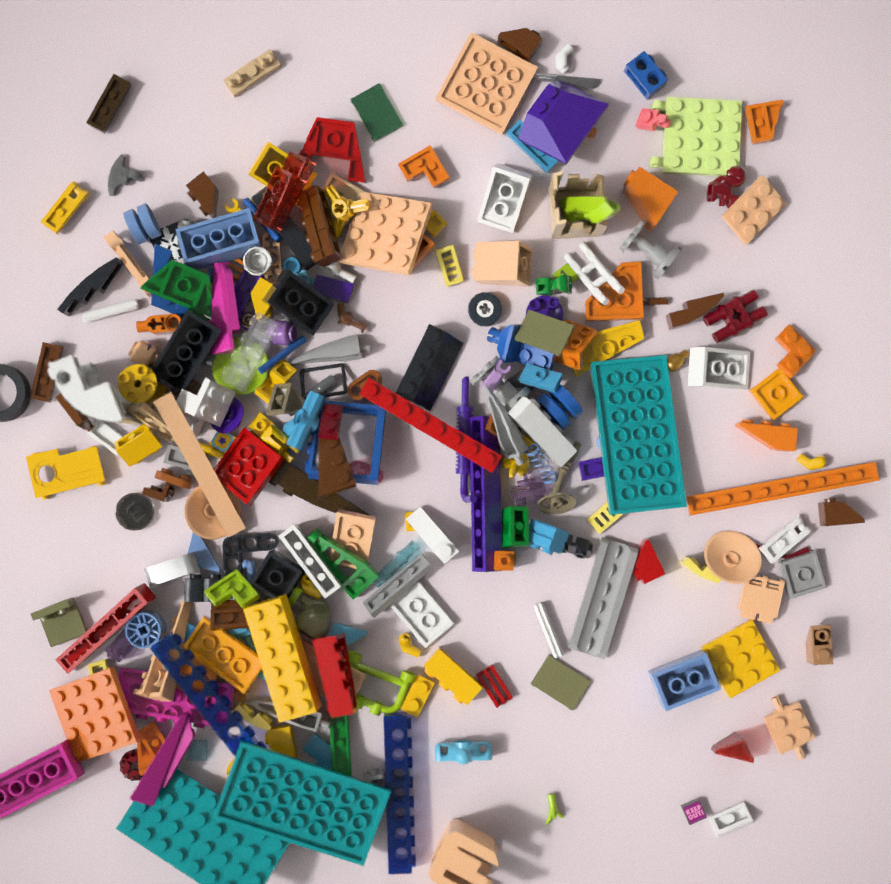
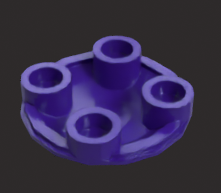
(547, 306)

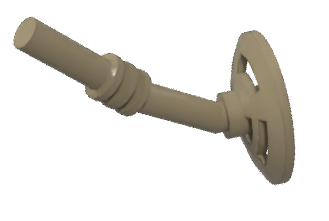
(556, 498)

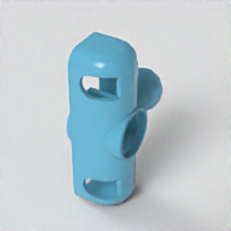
(463, 751)

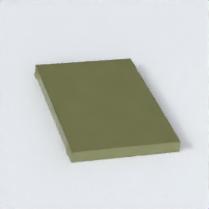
(544, 332)
(560, 682)

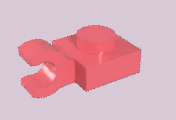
(650, 119)

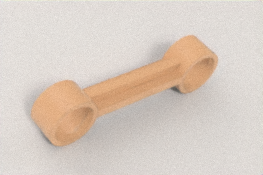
(118, 246)

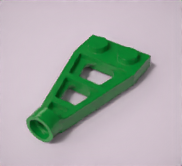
(358, 580)

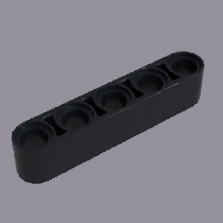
(292, 237)

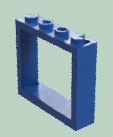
(355, 409)

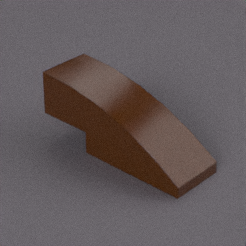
(692, 310)

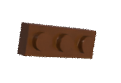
(43, 384)

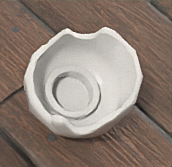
(257, 261)

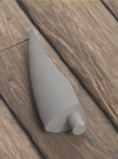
(339, 350)
(507, 431)
(310, 722)

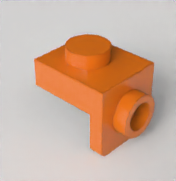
(504, 560)

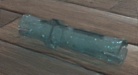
(392, 566)

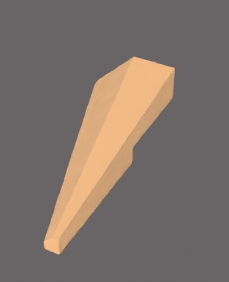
(158, 682)

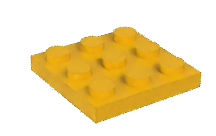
(740, 658)

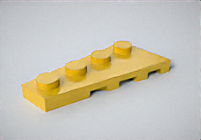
(610, 342)

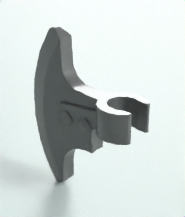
(121, 176)

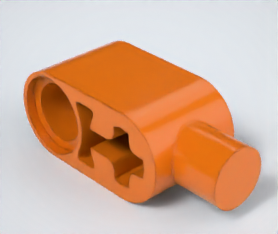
(147, 326)

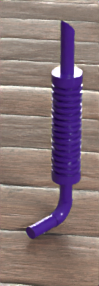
(464, 414)

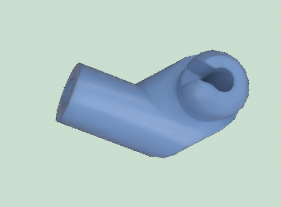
(250, 566)

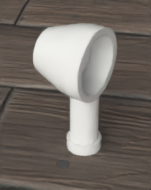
(336, 270)

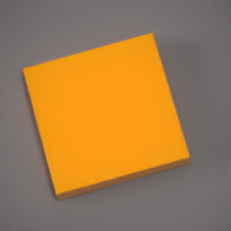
(776, 394)

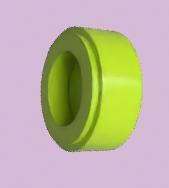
(295, 596)

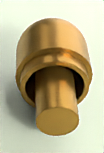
(676, 360)

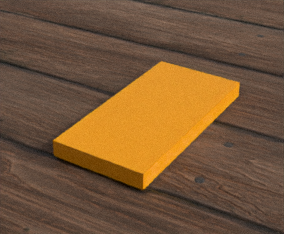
(224, 655)

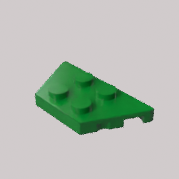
(182, 286)

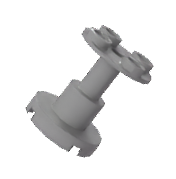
(656, 253)
(505, 392)

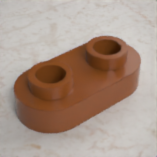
(359, 383)
(181, 481)

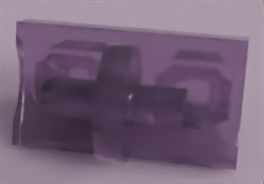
(526, 488)

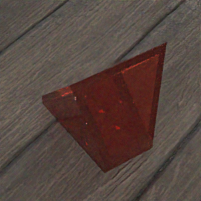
(733, 747)

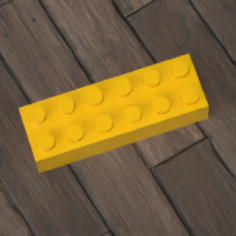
(282, 658)

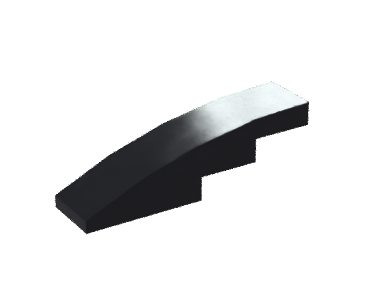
(98, 280)

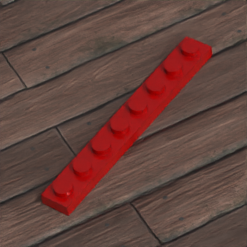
(430, 425)

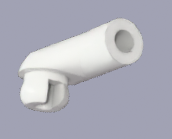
(561, 58)

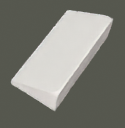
(731, 820)

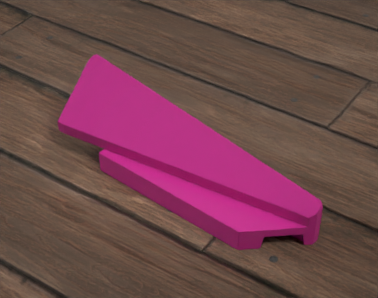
(224, 308)
(165, 762)

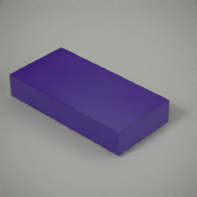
(333, 288)

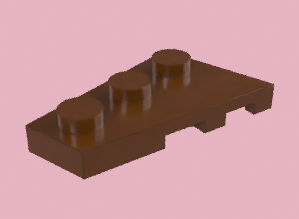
(334, 468)

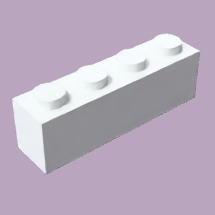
(542, 431)
(309, 560)

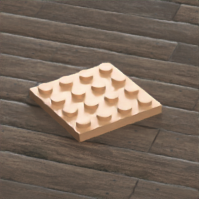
(486, 83)
(386, 234)

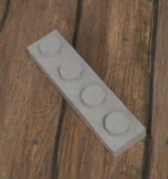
(397, 585)

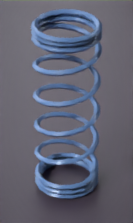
(534, 454)

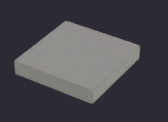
(802, 574)

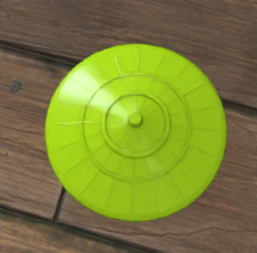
(224, 360)

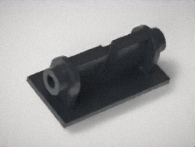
(581, 548)

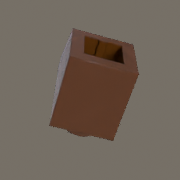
(205, 192)

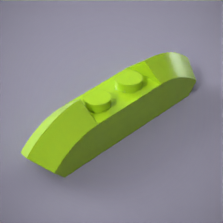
(589, 208)

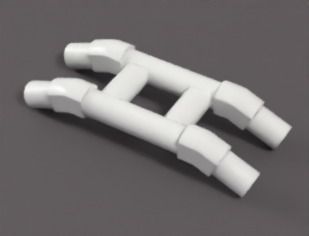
(594, 263)

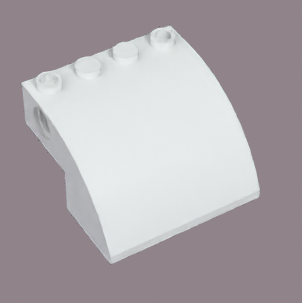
(97, 399)

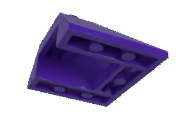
(561, 120)

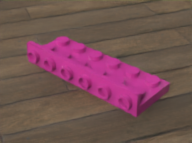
(145, 707)

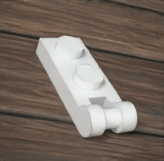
(785, 539)

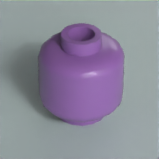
(286, 333)

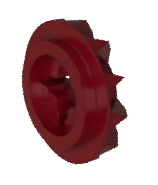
(125, 765)

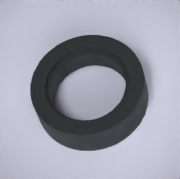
(22, 396)

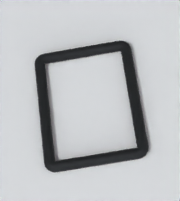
(323, 368)

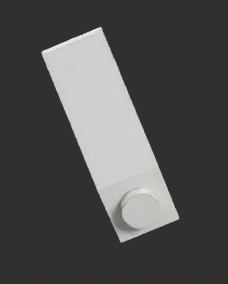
(432, 535)

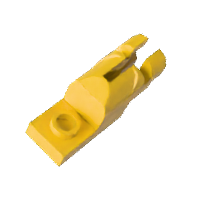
(272, 436)

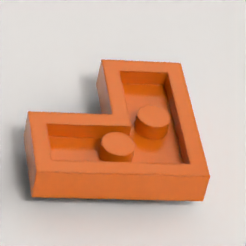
(427, 163)
(798, 351)

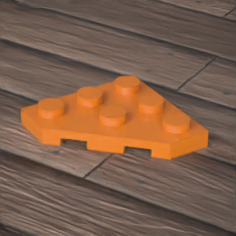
(620, 306)

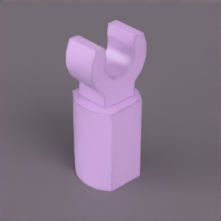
(495, 376)

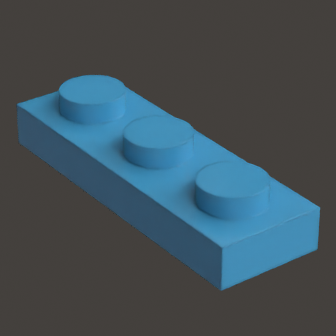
(542, 160)

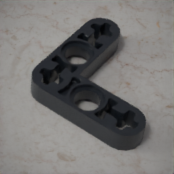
(241, 547)

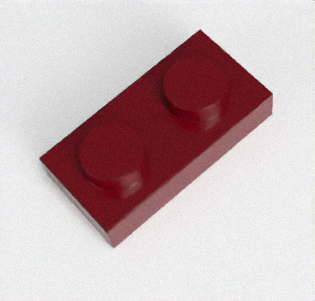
(330, 421)

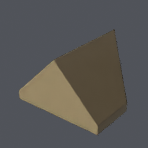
(284, 400)

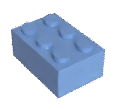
(684, 680)

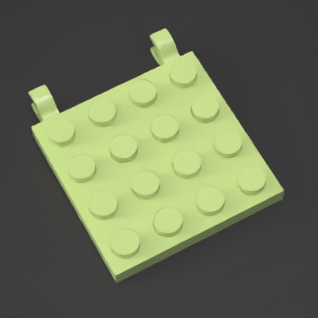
(701, 136)

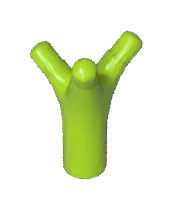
(553, 809)

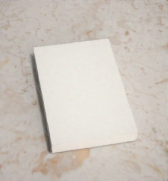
(422, 614)

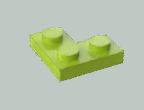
(233, 586)

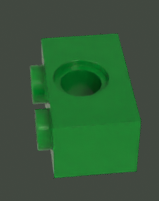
(515, 527)

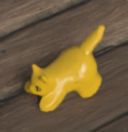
(523, 468)

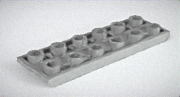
(603, 598)

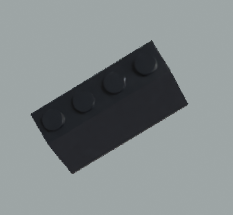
(185, 350)
(429, 367)

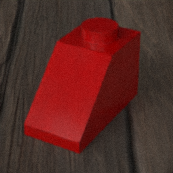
(647, 563)

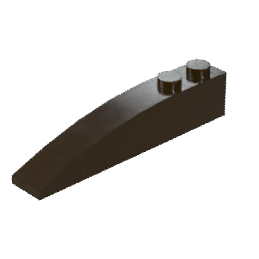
(297, 483)

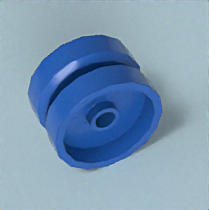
(561, 405)

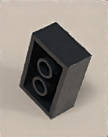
(298, 302)

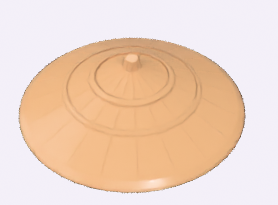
(201, 516)
(732, 557)

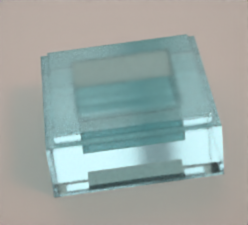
(197, 750)

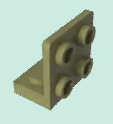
(61, 621)

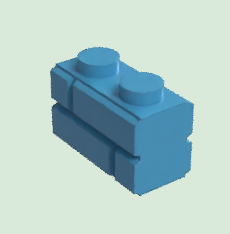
(546, 536)

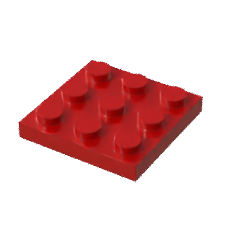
(247, 466)

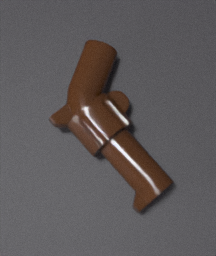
(348, 319)

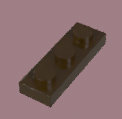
(109, 103)

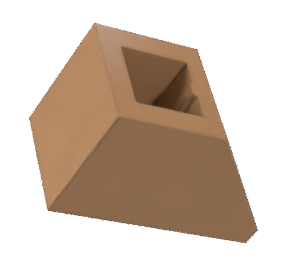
(819, 645)

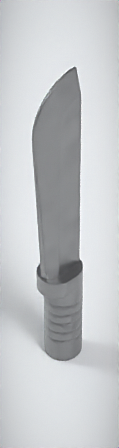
(588, 83)

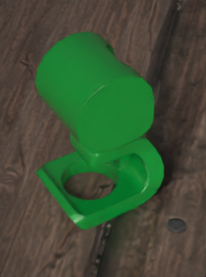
(546, 285)

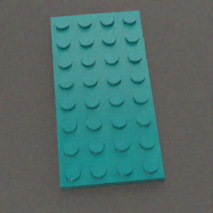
(638, 435)
(302, 803)
(189, 838)

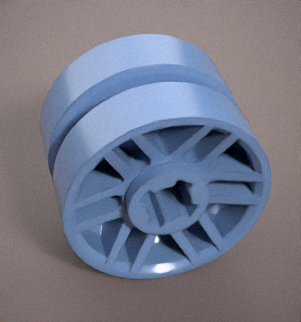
(142, 223)
(137, 633)

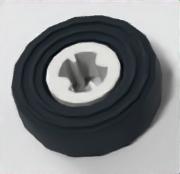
(493, 304)

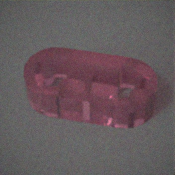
(367, 467)

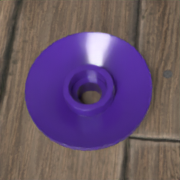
(230, 424)

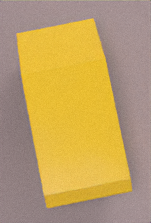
(279, 374)

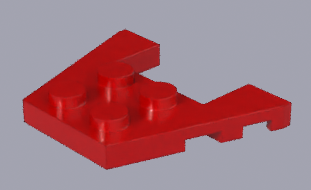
(338, 141)

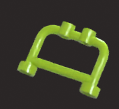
(375, 706)

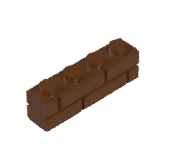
(319, 226)

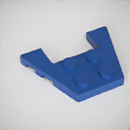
(161, 258)

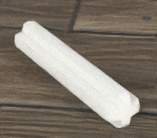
(110, 310)
(548, 630)

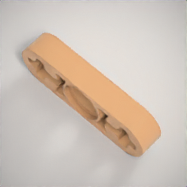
(266, 244)

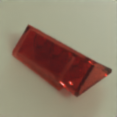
(283, 191)

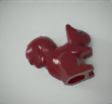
(723, 186)

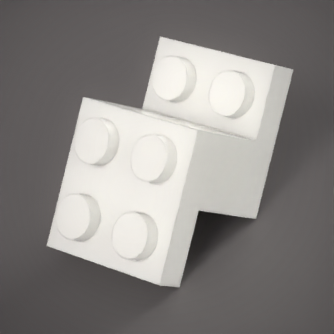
(209, 405)

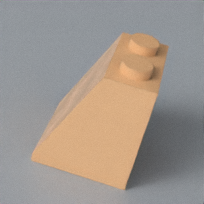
(502, 263)

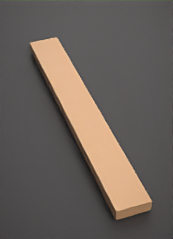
(199, 464)

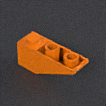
(773, 437)

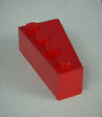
(336, 674)

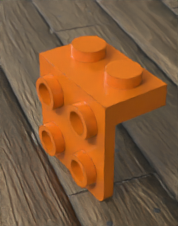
(574, 350)

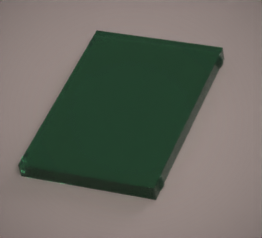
(376, 112)

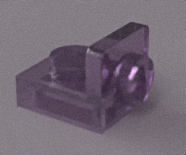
(119, 648)

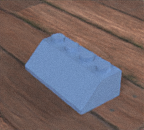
(218, 239)

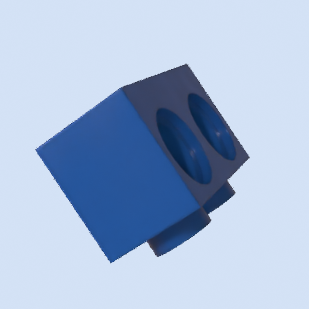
(641, 77)

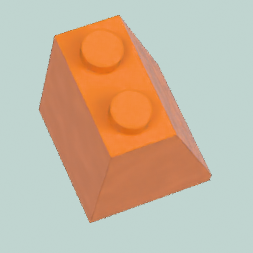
(648, 196)

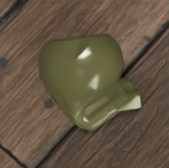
(313, 619)

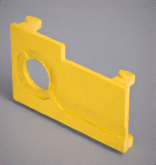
(70, 469)

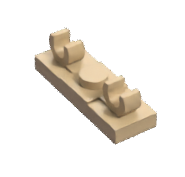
(252, 73)
(151, 418)

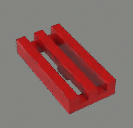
(502, 699)

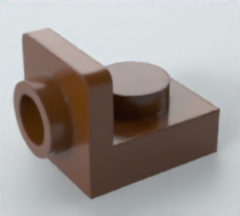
(155, 492)

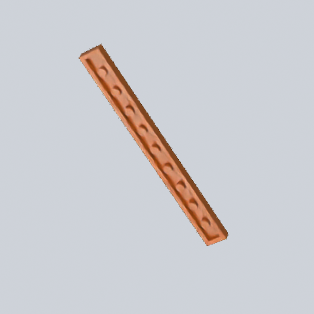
(782, 488)

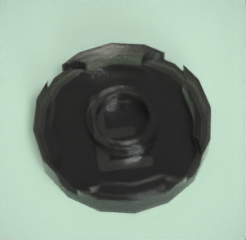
(134, 511)

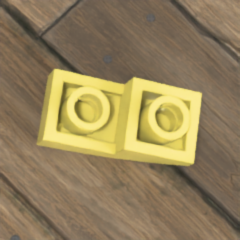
(704, 572)
(259, 720)

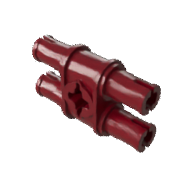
(741, 323)

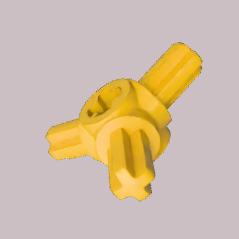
(343, 208)

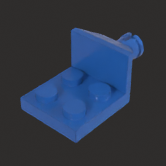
(511, 350)

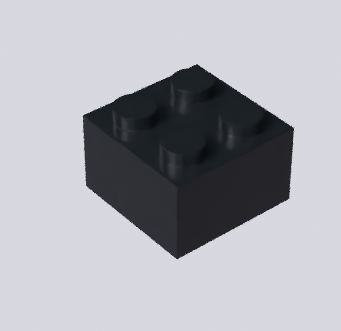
(277, 575)

